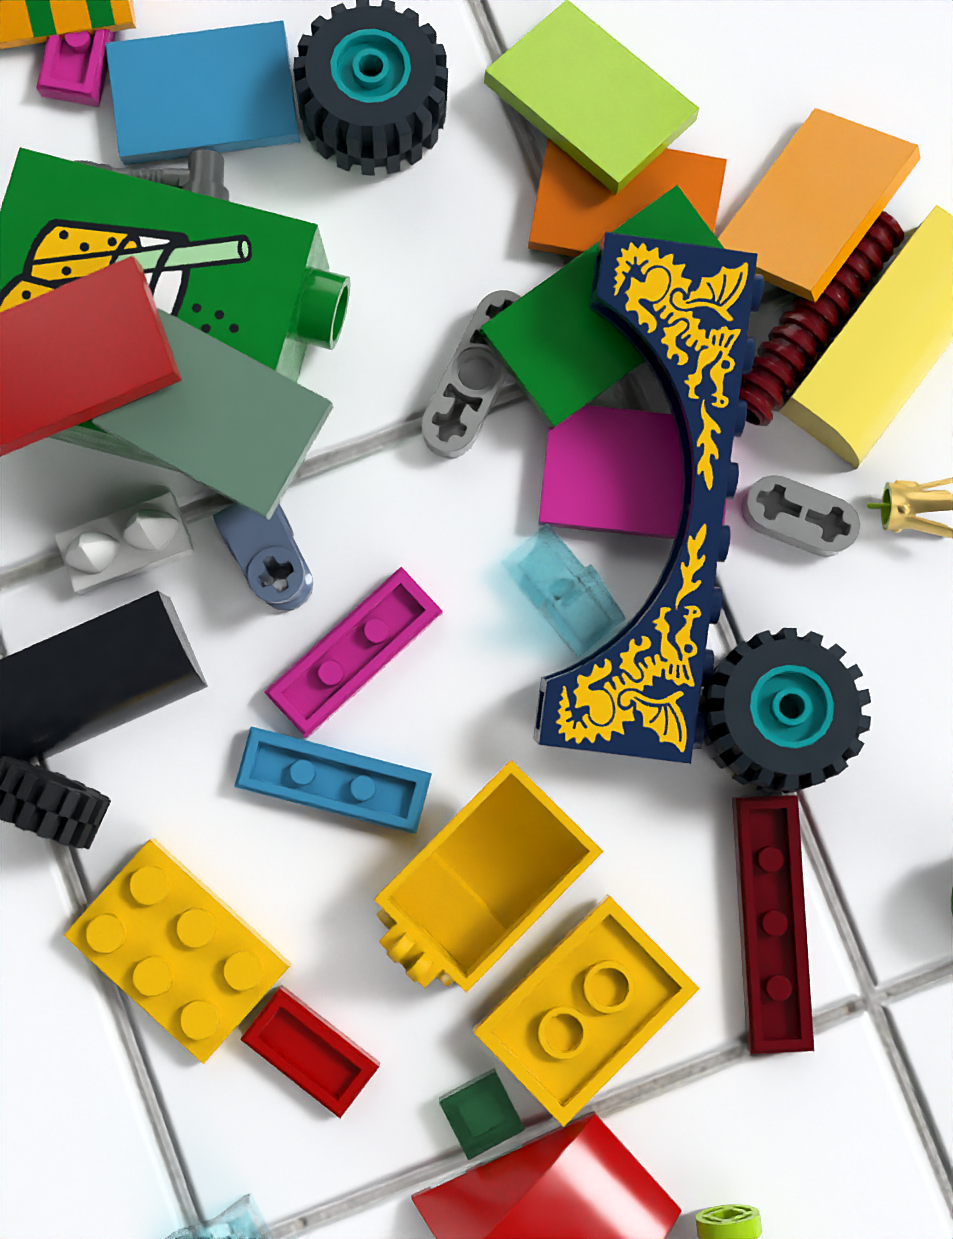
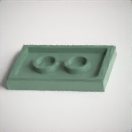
(225, 422)

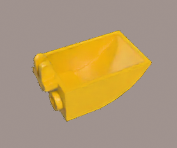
(482, 882)

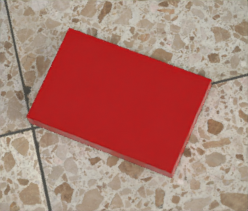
(80, 354)

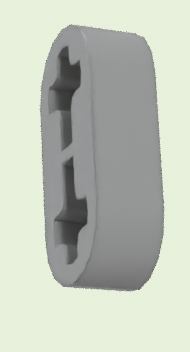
(805, 502)

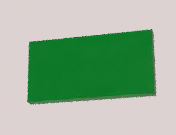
(561, 347)

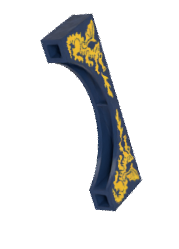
(690, 323)

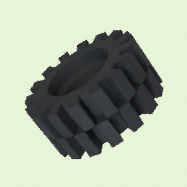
(50, 803)

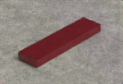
(772, 924)

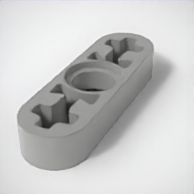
(441, 407)

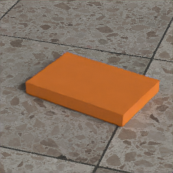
(578, 209)

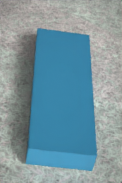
(333, 780)

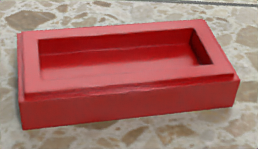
(310, 1051)

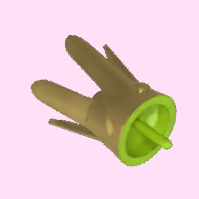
(906, 498)

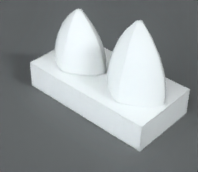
(124, 543)

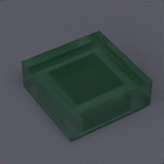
(481, 1113)

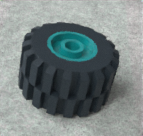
(371, 86)
(784, 711)

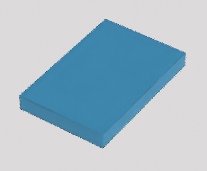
(202, 92)

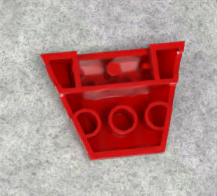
(554, 1187)

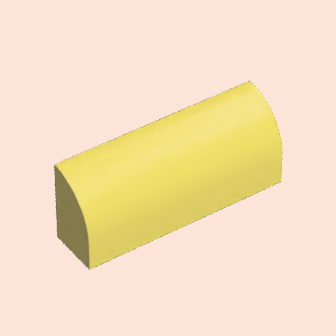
(882, 347)

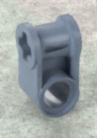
(263, 547)

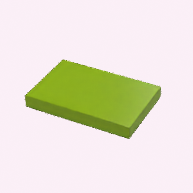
(591, 96)

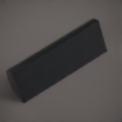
(95, 678)

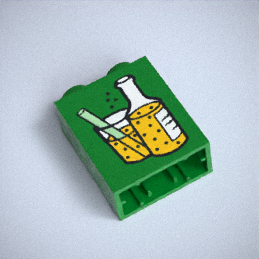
(207, 261)

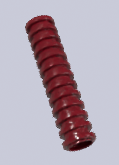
(809, 324)

